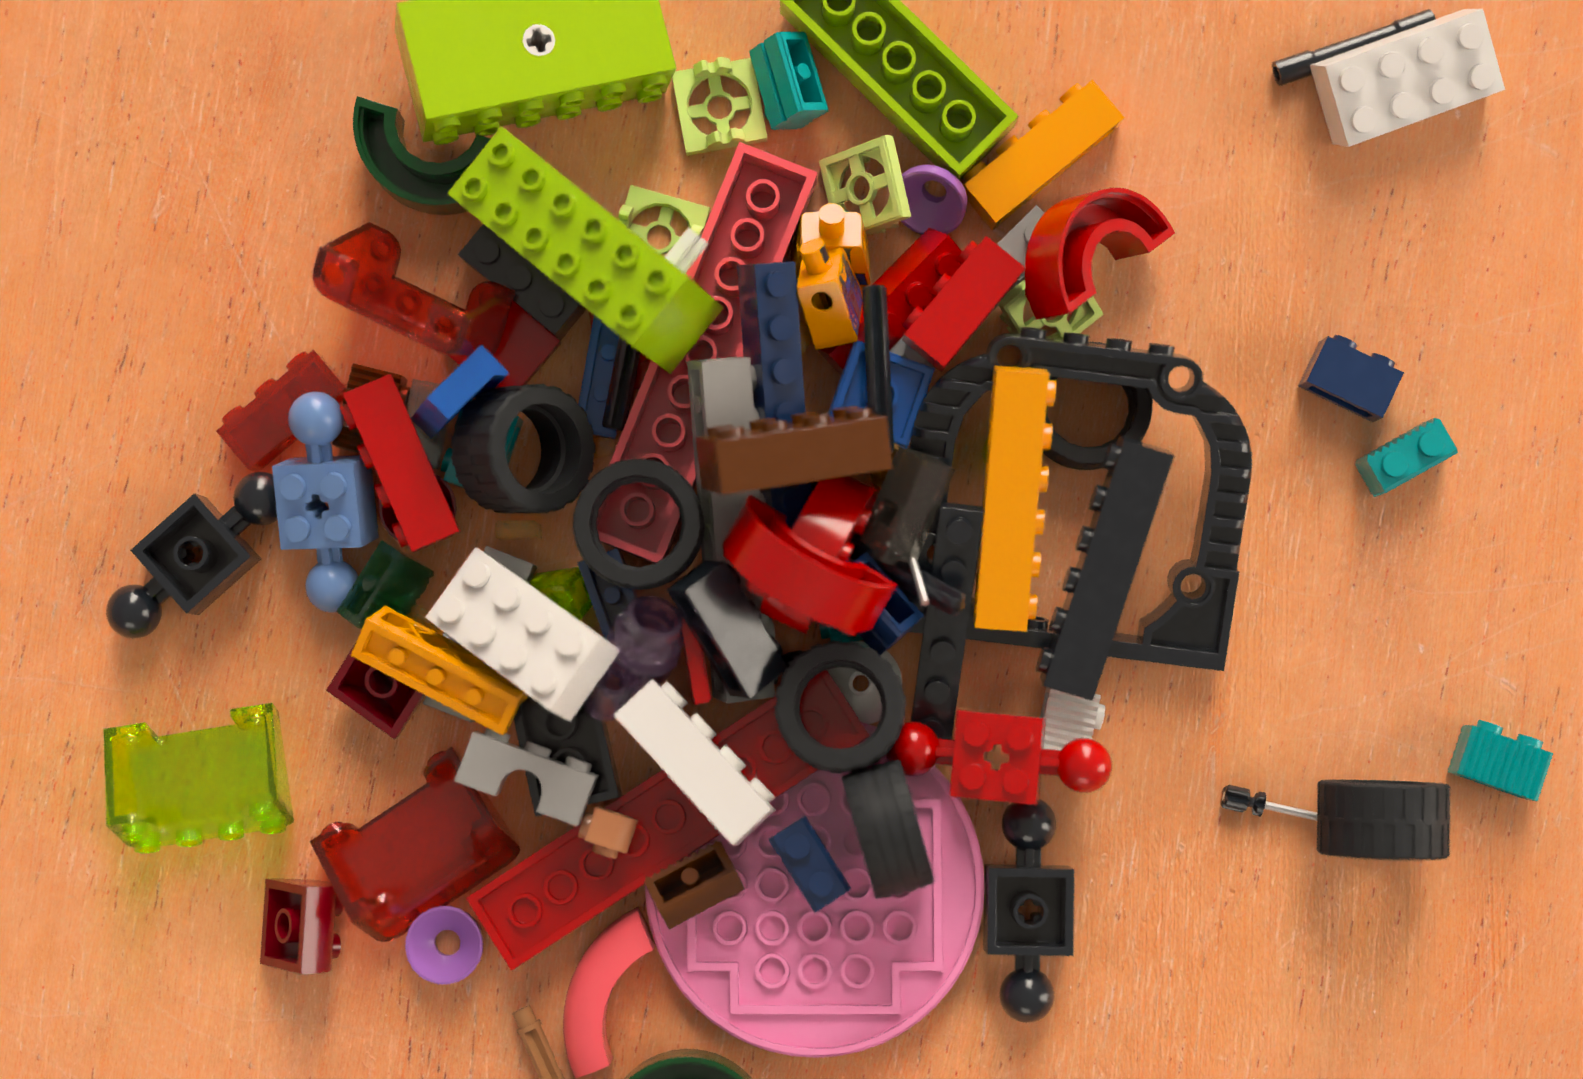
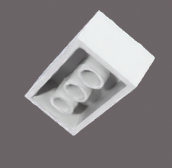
(1407, 77)
(523, 634)
(694, 762)

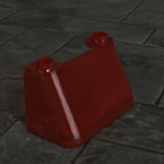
(416, 852)

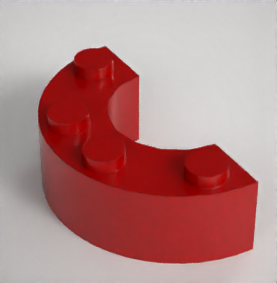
(1066, 238)
(828, 522)
(801, 576)

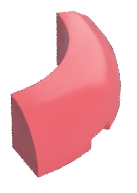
(591, 988)

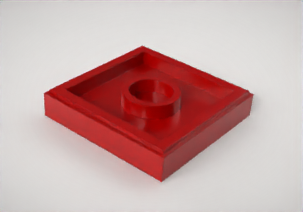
(522, 347)
(695, 667)

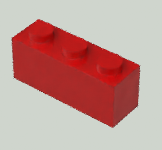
(961, 302)

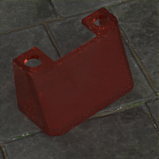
(361, 275)

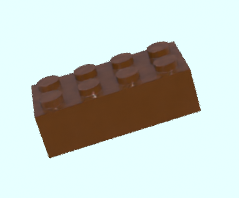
(793, 452)

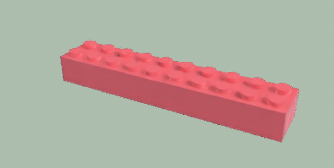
(748, 225)

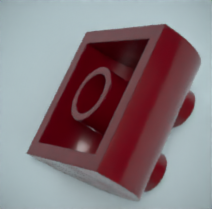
(375, 695)
(300, 925)

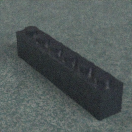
(1105, 567)

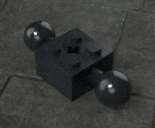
(168, 554)
(1026, 991)

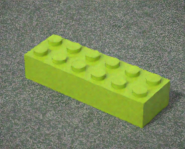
(907, 77)

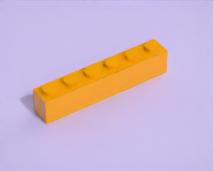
(1011, 498)

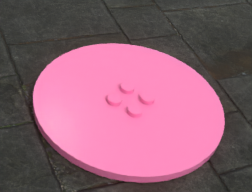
(851, 969)

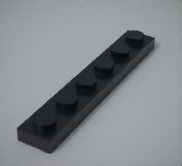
(943, 634)

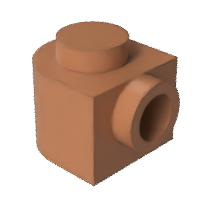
(608, 831)

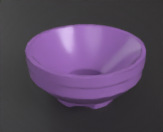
(930, 211)
(424, 954)

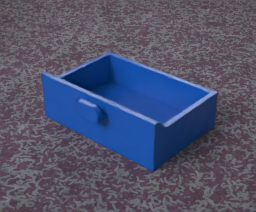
(472, 377)

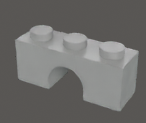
(564, 785)

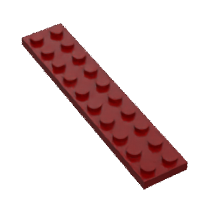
(572, 884)

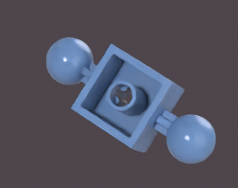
(307, 483)

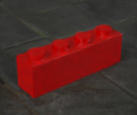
(907, 287)
(401, 464)

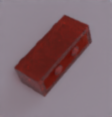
(262, 427)

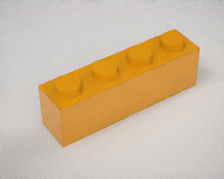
(1042, 153)

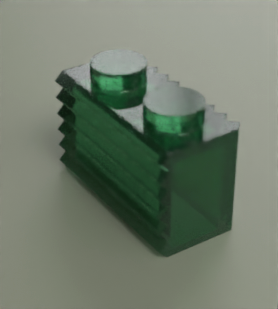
(387, 580)

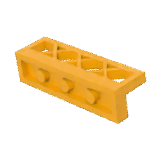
(438, 669)

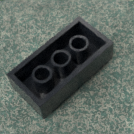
(579, 738)

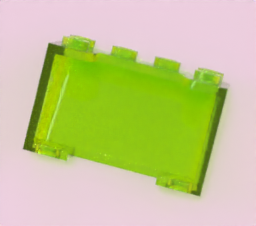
(197, 782)

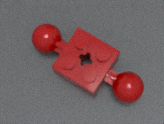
(1081, 764)

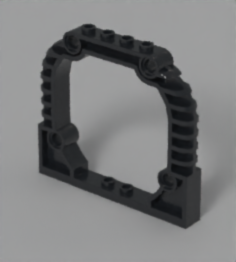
(1185, 627)

